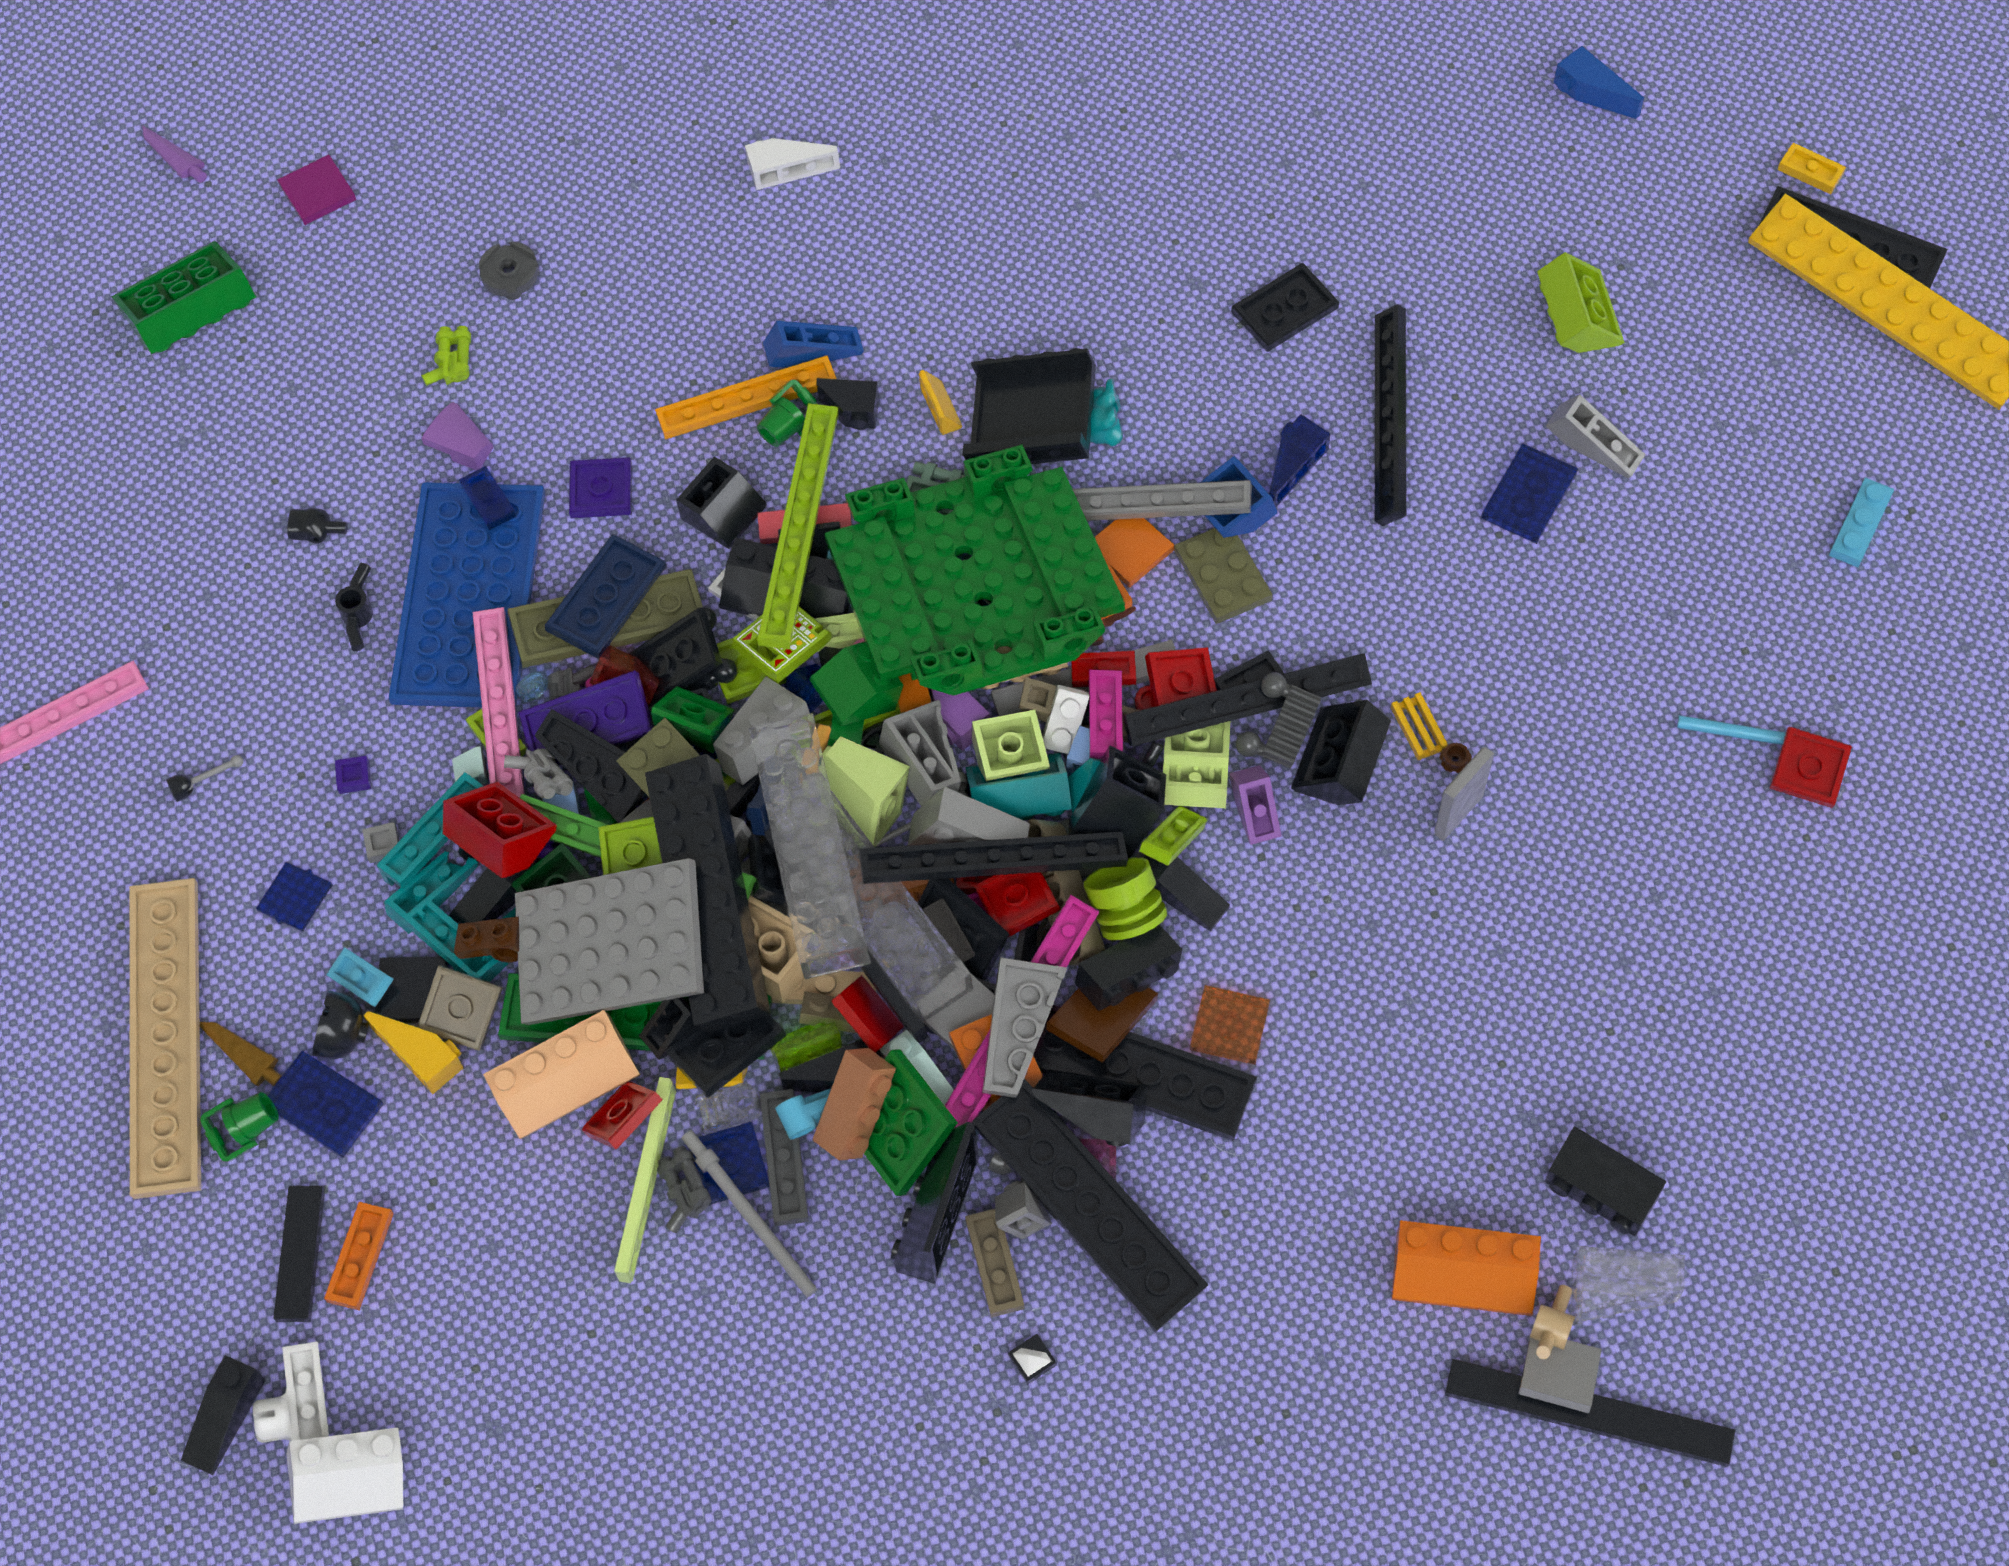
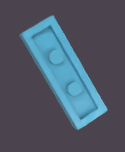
(1861, 522)

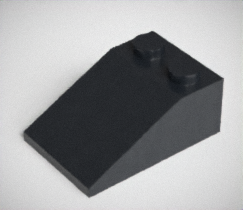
(1098, 1105)

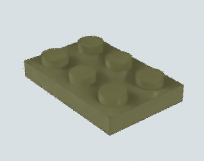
(1223, 574)
(656, 750)

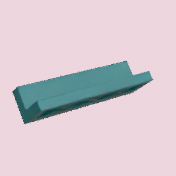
(422, 839)

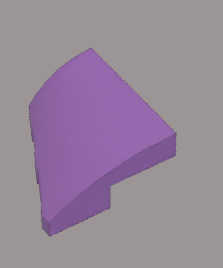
(458, 436)

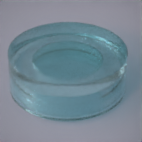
(531, 686)

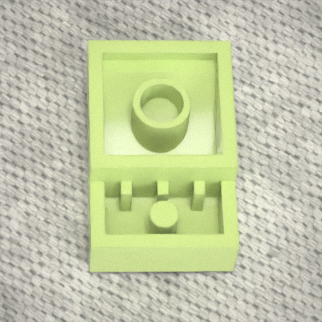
(1197, 767)

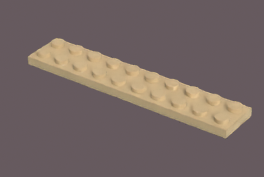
(164, 1039)

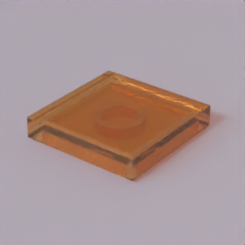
(1230, 1024)

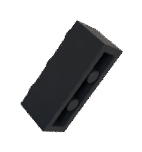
(1128, 967)

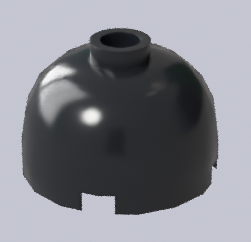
(339, 1027)

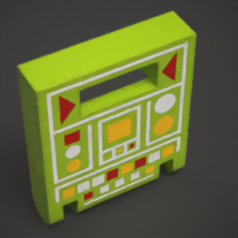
(806, 641)

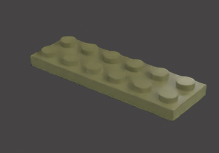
(664, 604)

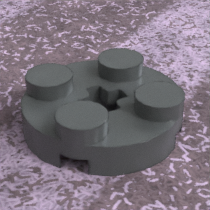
(513, 283)

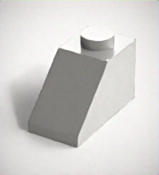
(1020, 1211)

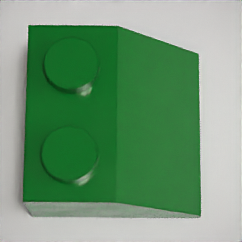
(853, 687)

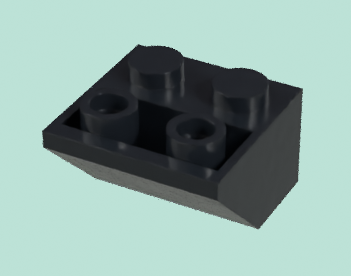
(720, 503)

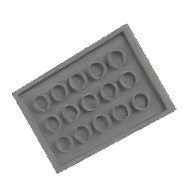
(609, 942)

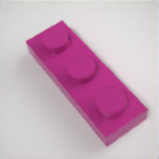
(1105, 712)

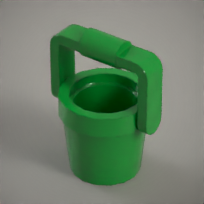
(784, 417)
(242, 1120)

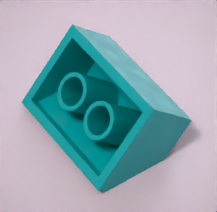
(1024, 793)

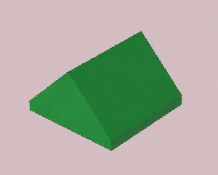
(693, 717)

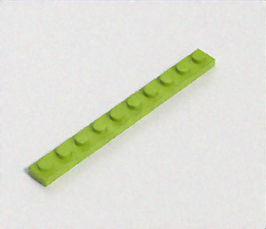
(798, 527)

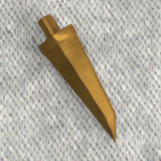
(249, 1058)

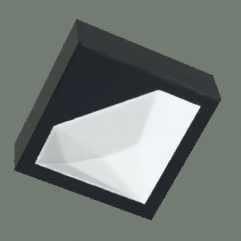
(1032, 1359)

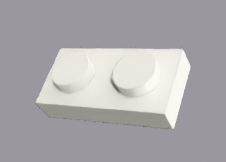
(1065, 718)

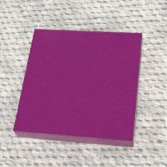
(316, 189)

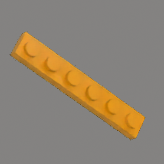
(739, 398)

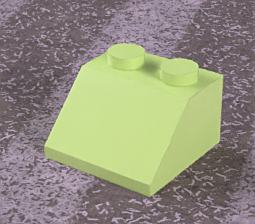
(1009, 745)

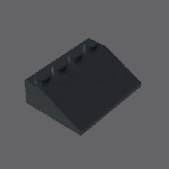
(937, 1206)

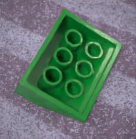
(184, 297)

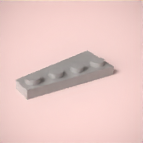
(1019, 1015)

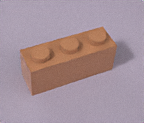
(854, 1104)

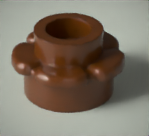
(1455, 750)

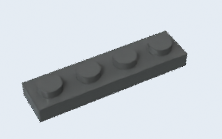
(783, 1163)

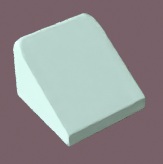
(472, 763)

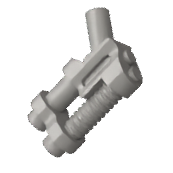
(538, 768)

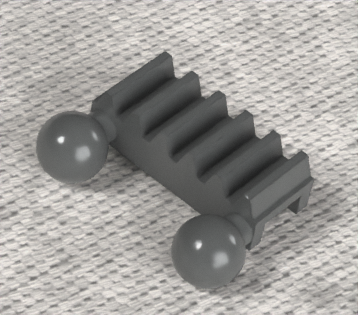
(1290, 724)

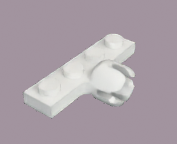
(302, 1409)

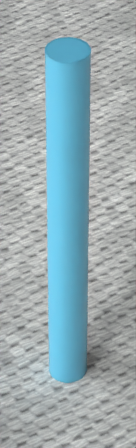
(1731, 730)

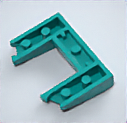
(418, 911)

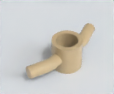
(1553, 1324)

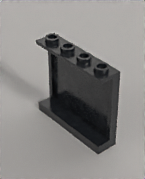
(1035, 404)

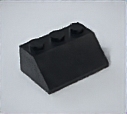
(1342, 752)
(1604, 1182)

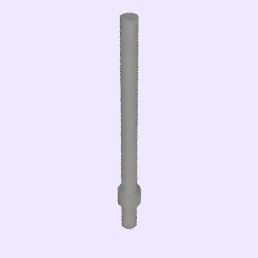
(708, 1162)

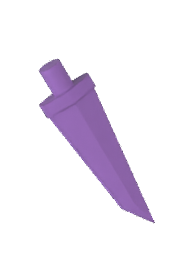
(178, 159)

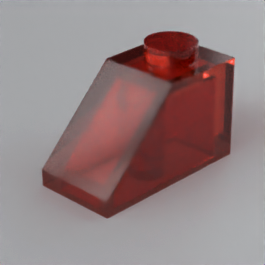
(617, 663)

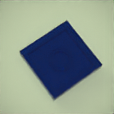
(738, 1157)

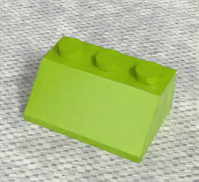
(1579, 305)

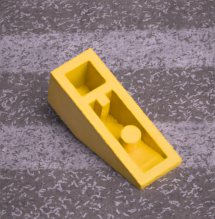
(419, 1050)

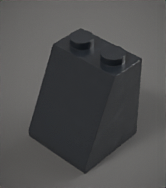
(1120, 798)

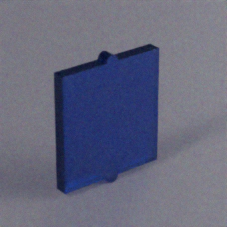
(294, 896)

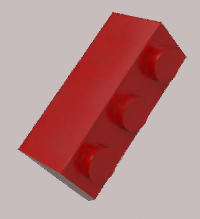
(497, 828)

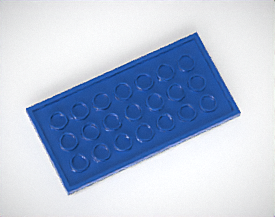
(454, 572)

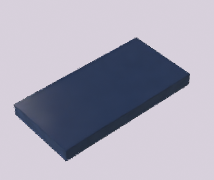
(605, 596)

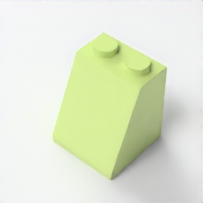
(867, 785)

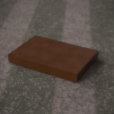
(1099, 1031)

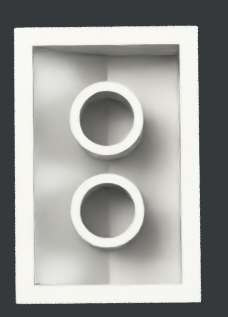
(345, 1475)

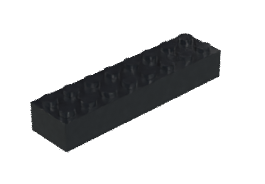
(696, 824)

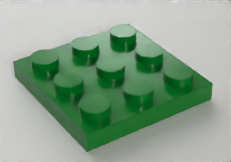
(909, 1127)

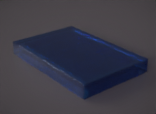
(1529, 493)
(323, 1104)

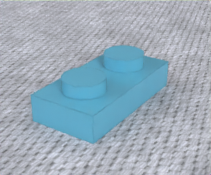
(359, 977)

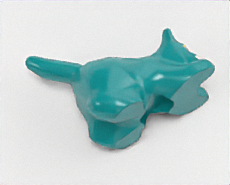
(1104, 419)

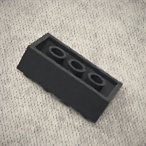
(749, 577)

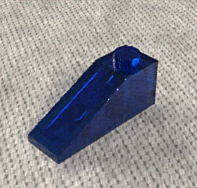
(1299, 450)

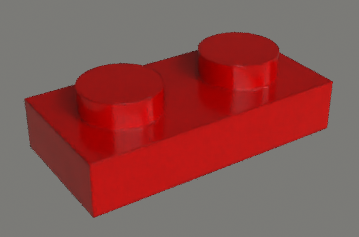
(1116, 660)

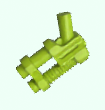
(452, 365)

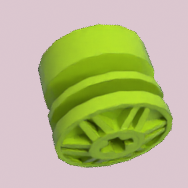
(1125, 899)

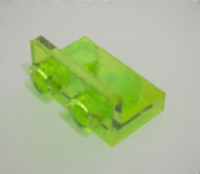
(806, 1044)

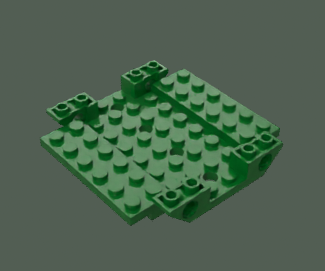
(1027, 558)

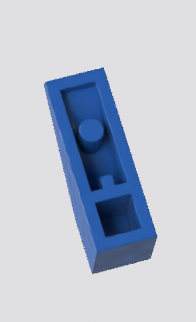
(1595, 84)
(800, 342)

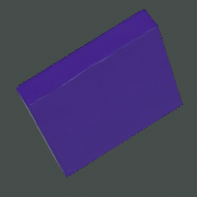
(600, 487)

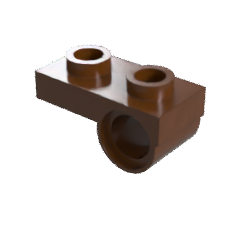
(488, 938)

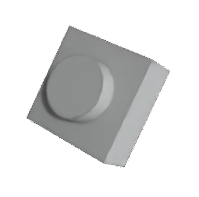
(380, 841)

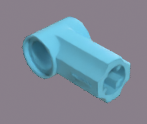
(802, 1114)

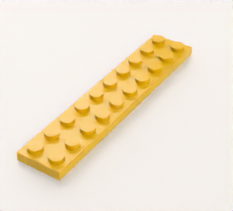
(1886, 298)

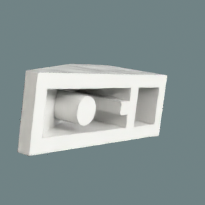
(784, 161)

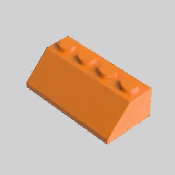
(1466, 1268)

